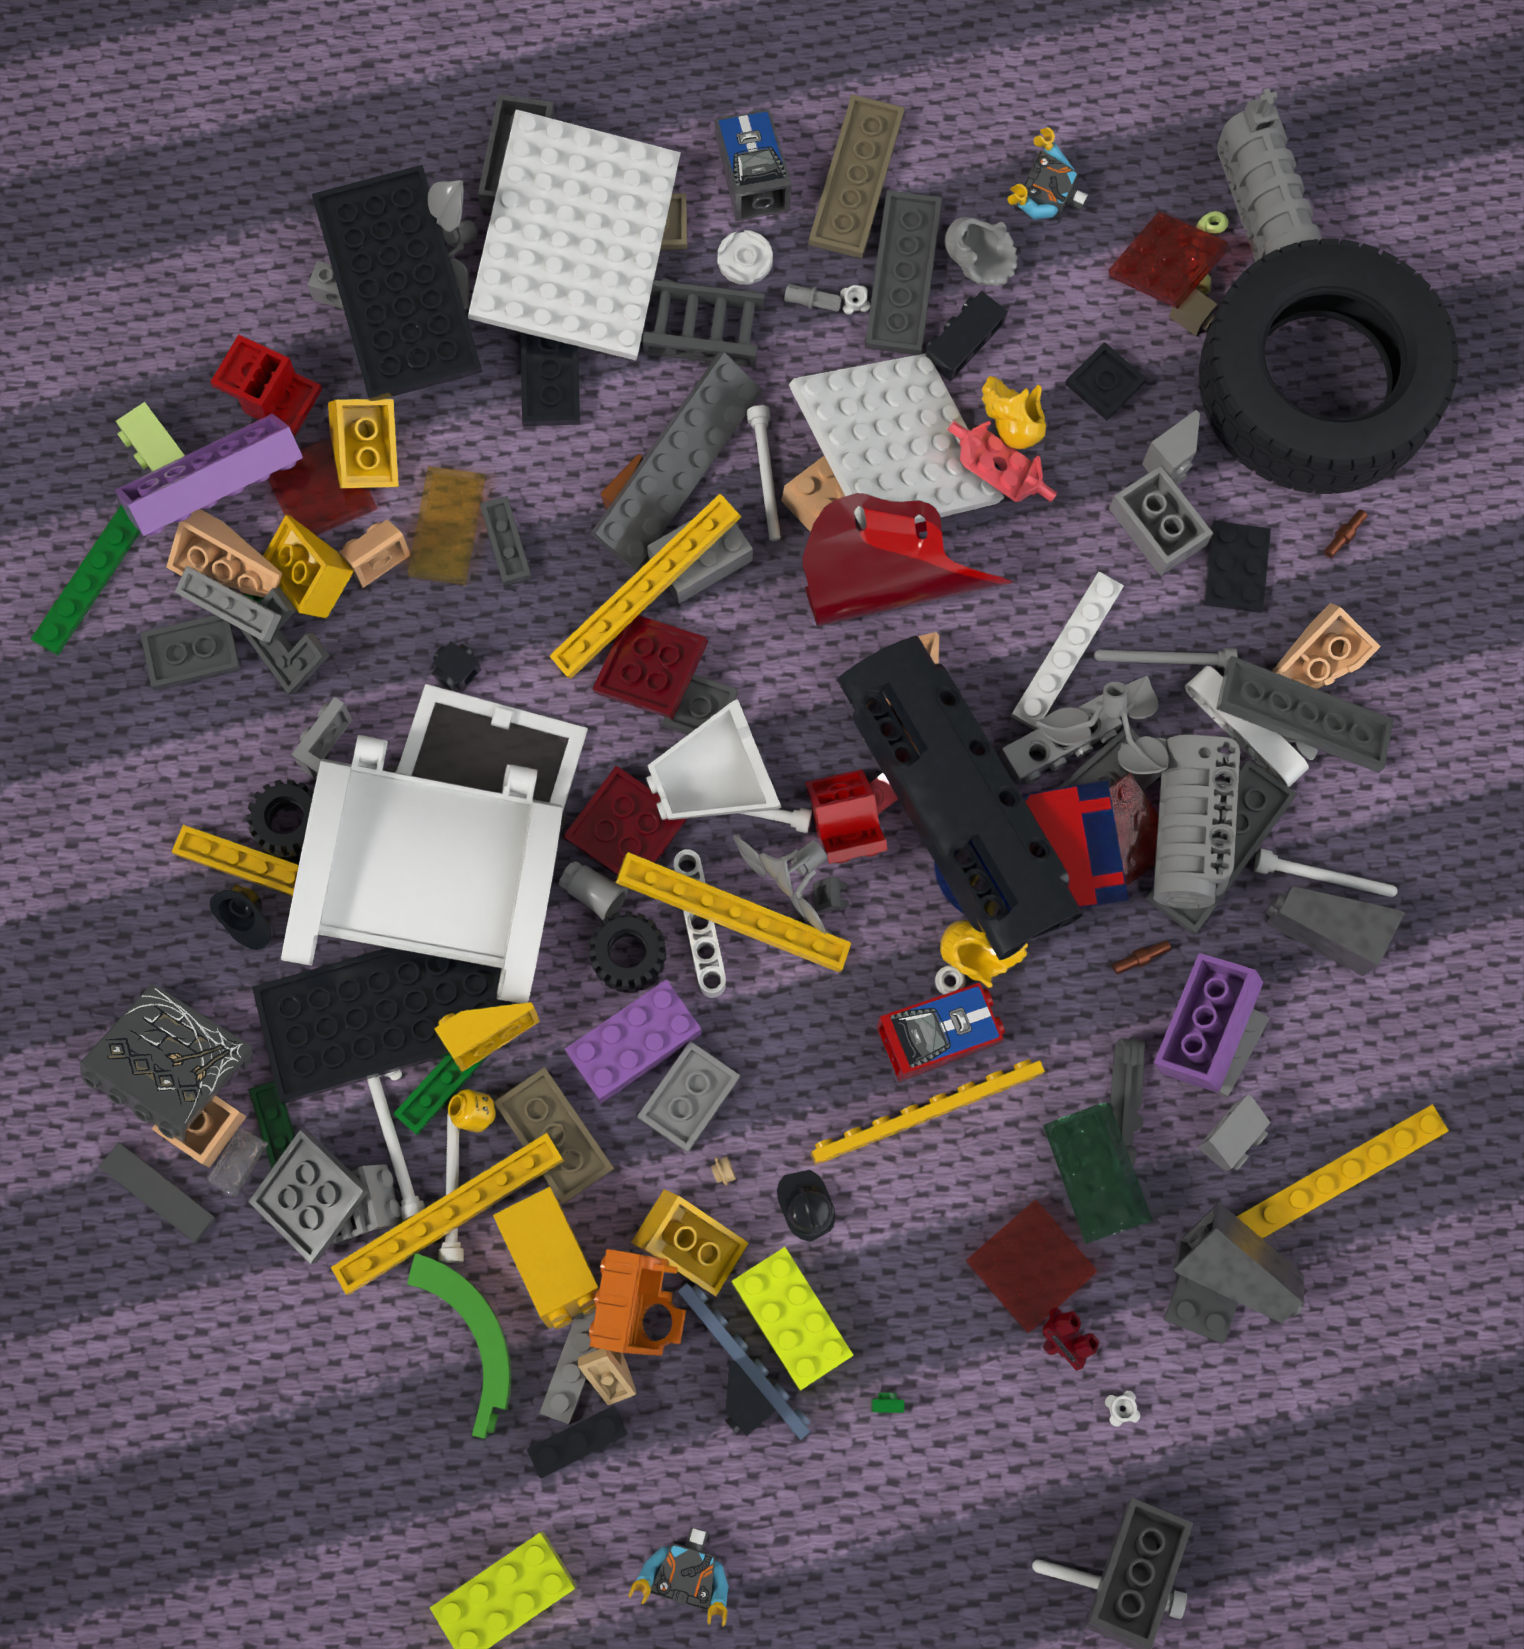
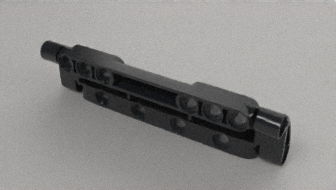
(959, 796)

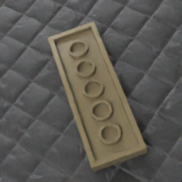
(856, 176)

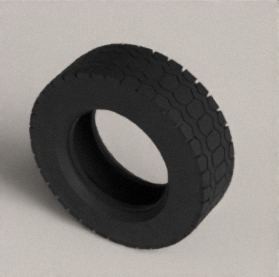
(1346, 286)

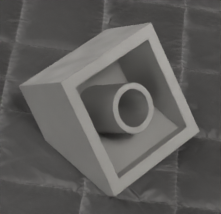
(1175, 449)
(1235, 1133)

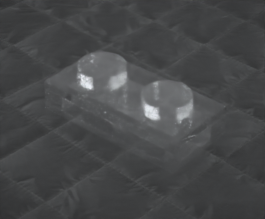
(237, 1161)

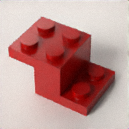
(266, 383)
(846, 816)

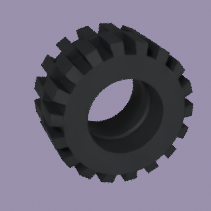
(267, 806)
(627, 926)

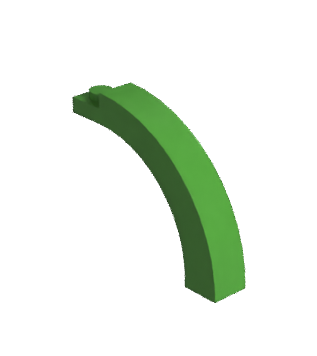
(486, 1328)

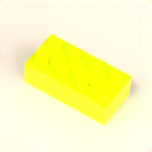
(792, 1318)
(504, 1595)

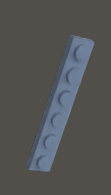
(754, 1370)

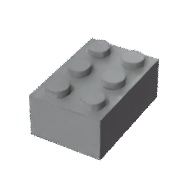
(1160, 520)
(720, 560)

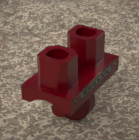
(1065, 1339)

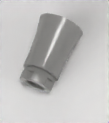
(593, 889)

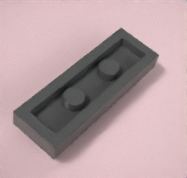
(505, 541)

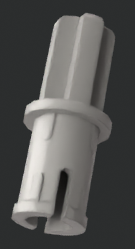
(811, 297)

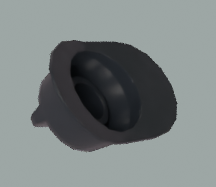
(241, 916)
(806, 1205)

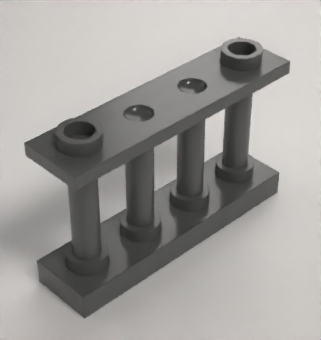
(693, 348)

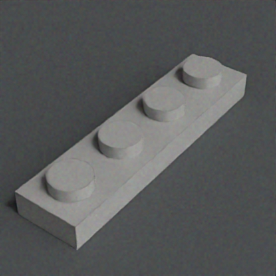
(228, 604)
(568, 1378)

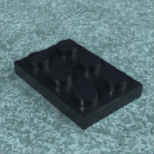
(1237, 566)

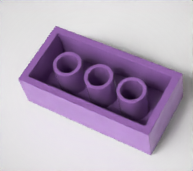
(1208, 1022)
(633, 1041)

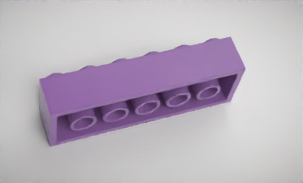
(209, 474)

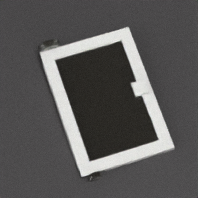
(474, 739)

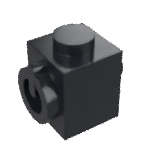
(455, 666)

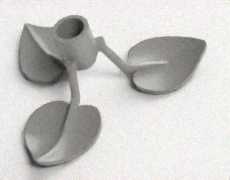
(446, 204)
(1138, 701)
(803, 862)

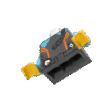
(1048, 183)
(686, 1576)

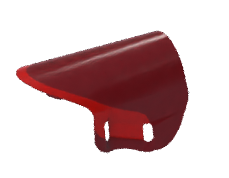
(883, 565)

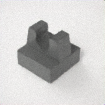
(828, 895)

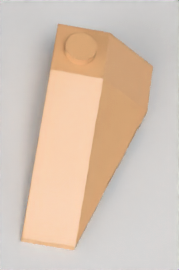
(221, 554)

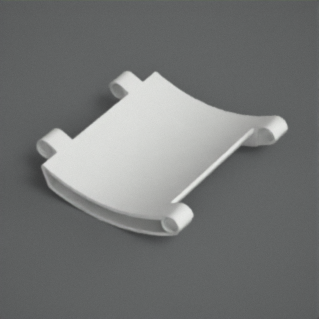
(426, 867)

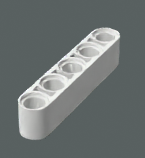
(1268, 747)
(702, 937)

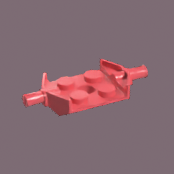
(1018, 474)

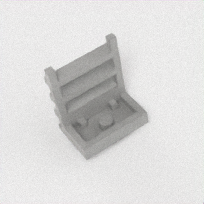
(379, 1206)

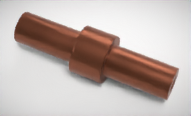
(1345, 533)
(1141, 957)

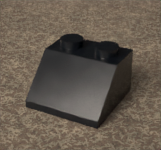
(745, 1402)

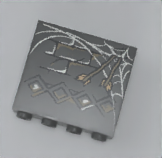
(164, 1061)

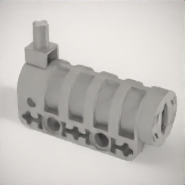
(1264, 178)
(1186, 817)

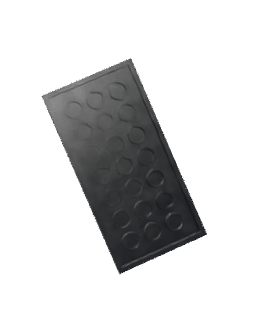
(396, 284)
(365, 1017)

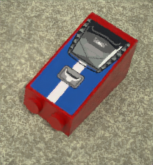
(940, 1031)

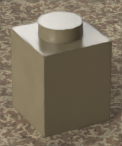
(1194, 312)

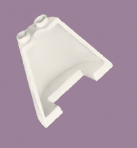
(713, 771)

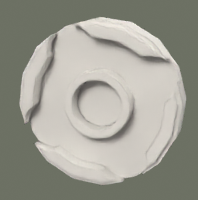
(745, 266)

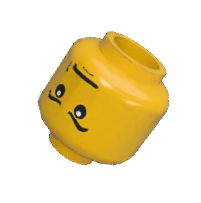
(471, 1110)

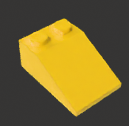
(364, 442)
(309, 568)
(479, 1032)
(690, 1241)

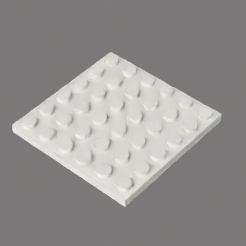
(890, 436)

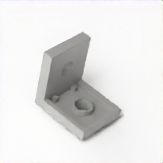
(322, 736)

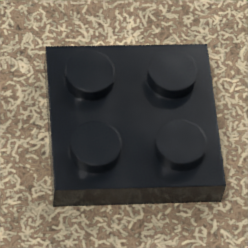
(1105, 381)

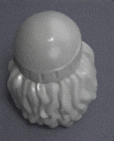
(982, 250)

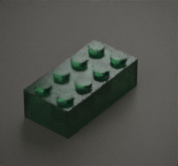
(1097, 1172)

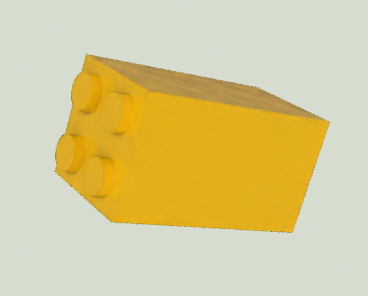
(548, 1258)

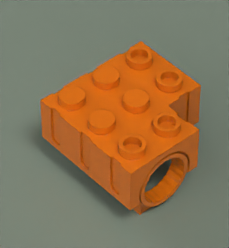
(626, 1292)

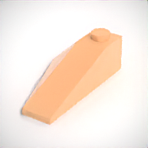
(1327, 649)

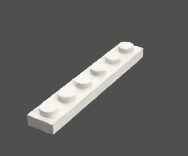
(1067, 650)

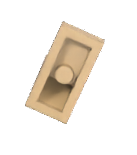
(608, 1374)

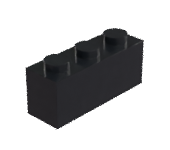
(965, 335)
(577, 1441)

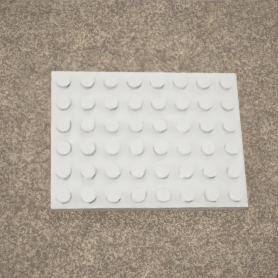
(574, 235)

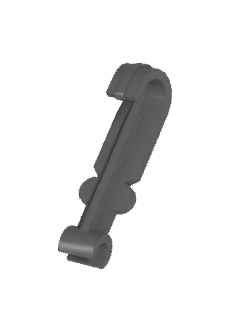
(1127, 1089)

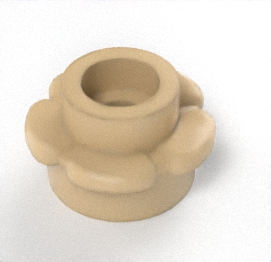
(723, 1170)

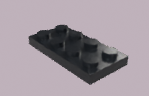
(549, 382)

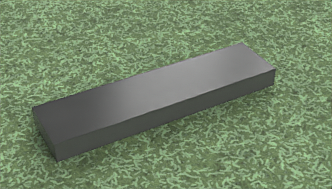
(157, 1192)

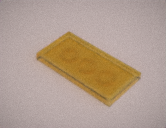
(446, 525)

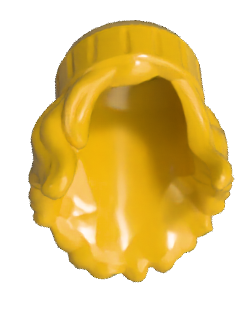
(1016, 414)
(972, 954)

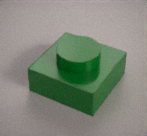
(887, 1403)

